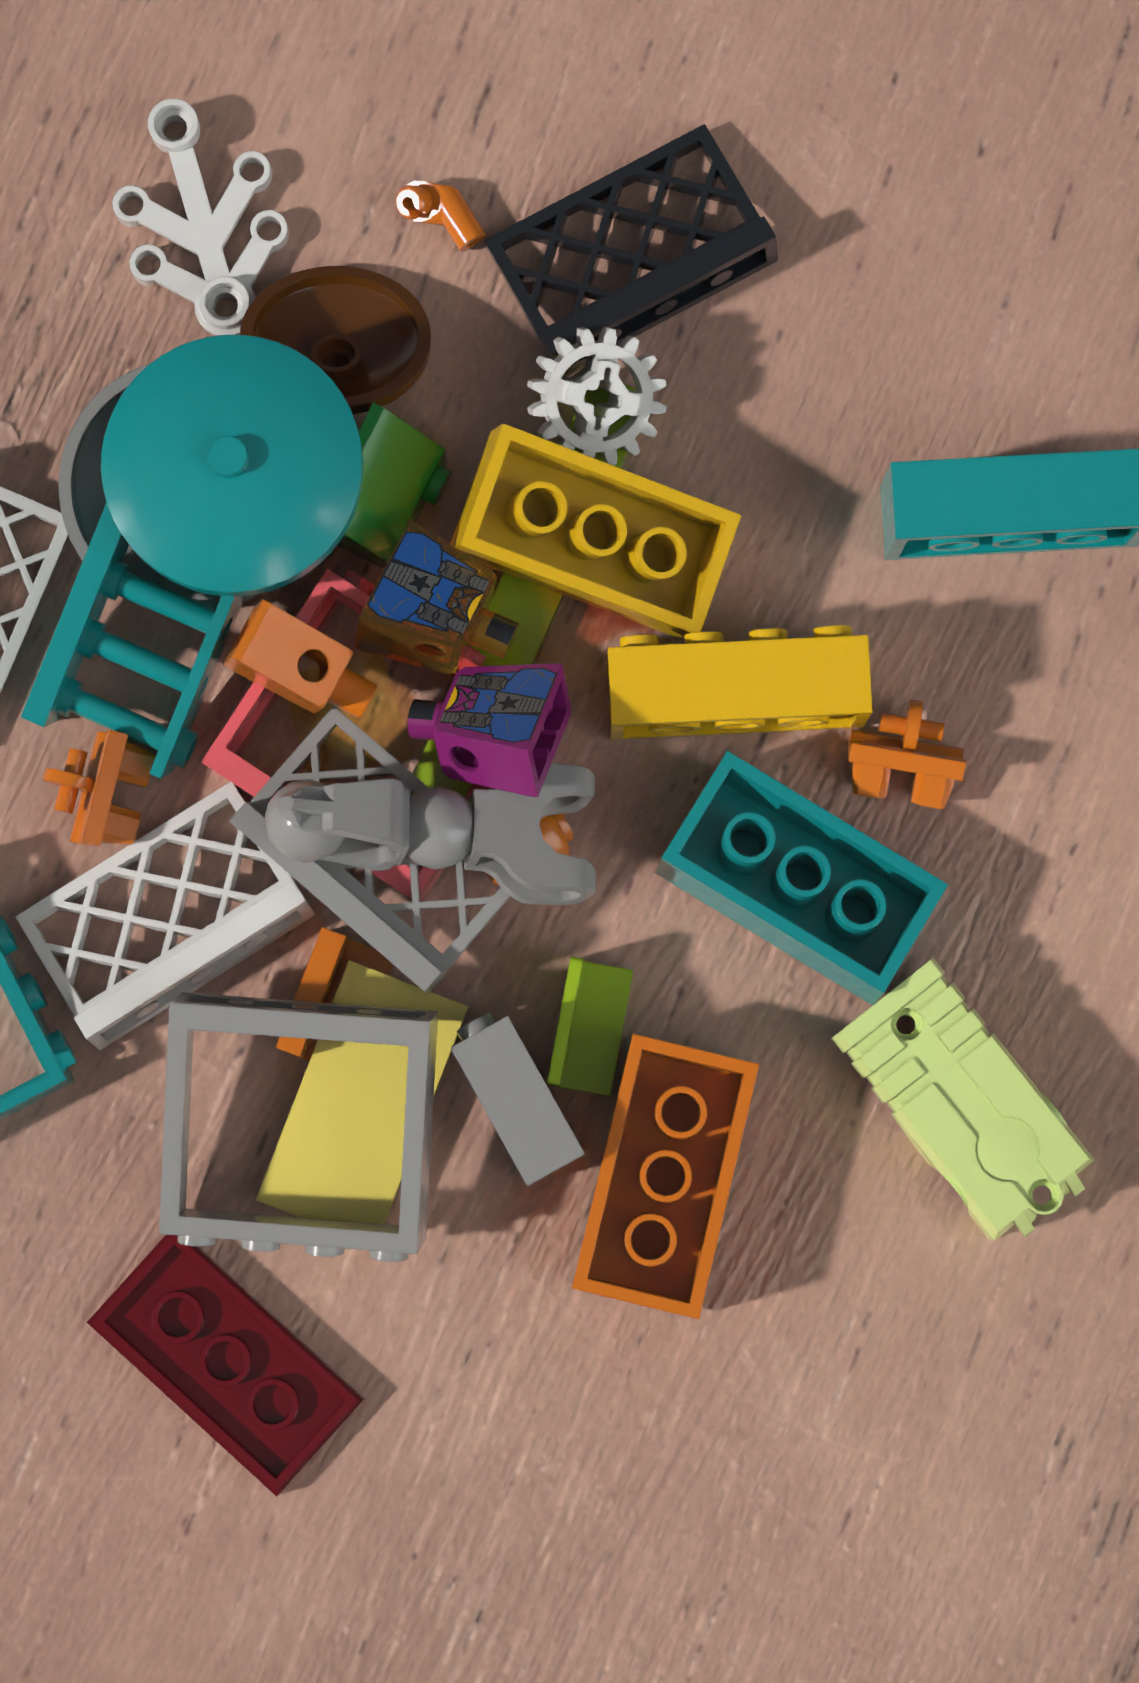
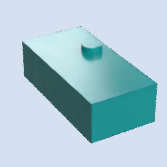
(1011, 504)
(801, 878)

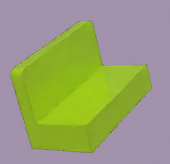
(590, 1027)

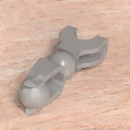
(493, 831)

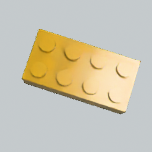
(594, 532)
(738, 684)

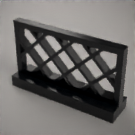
(670, 285)

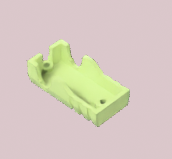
(965, 1102)

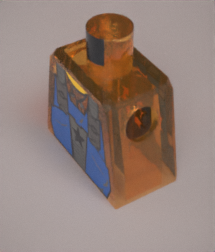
(432, 606)

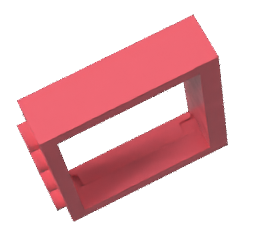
(225, 752)

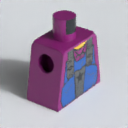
(497, 725)

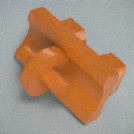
(109, 762)
(933, 763)

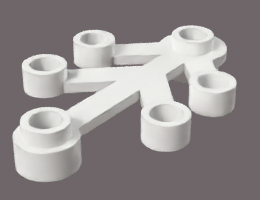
(204, 231)

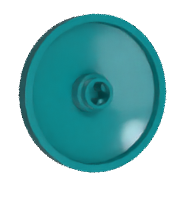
(232, 465)

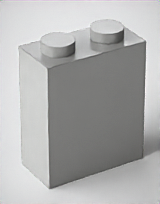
(515, 1097)

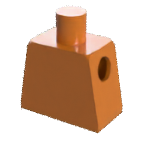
(269, 656)

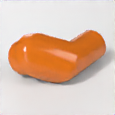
(441, 206)

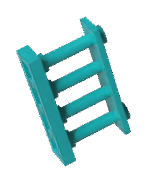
(83, 635)

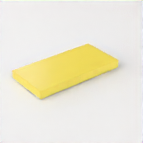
(348, 1118)

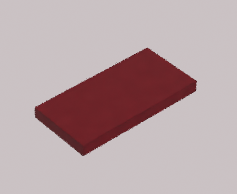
(226, 1361)

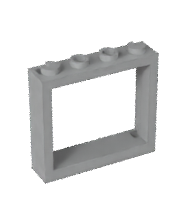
(308, 1021)

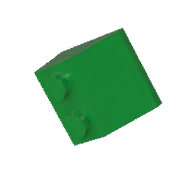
(399, 477)

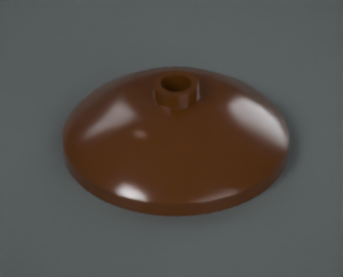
(351, 325)

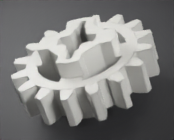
(601, 370)

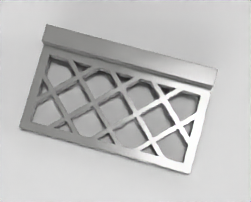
(342, 891)

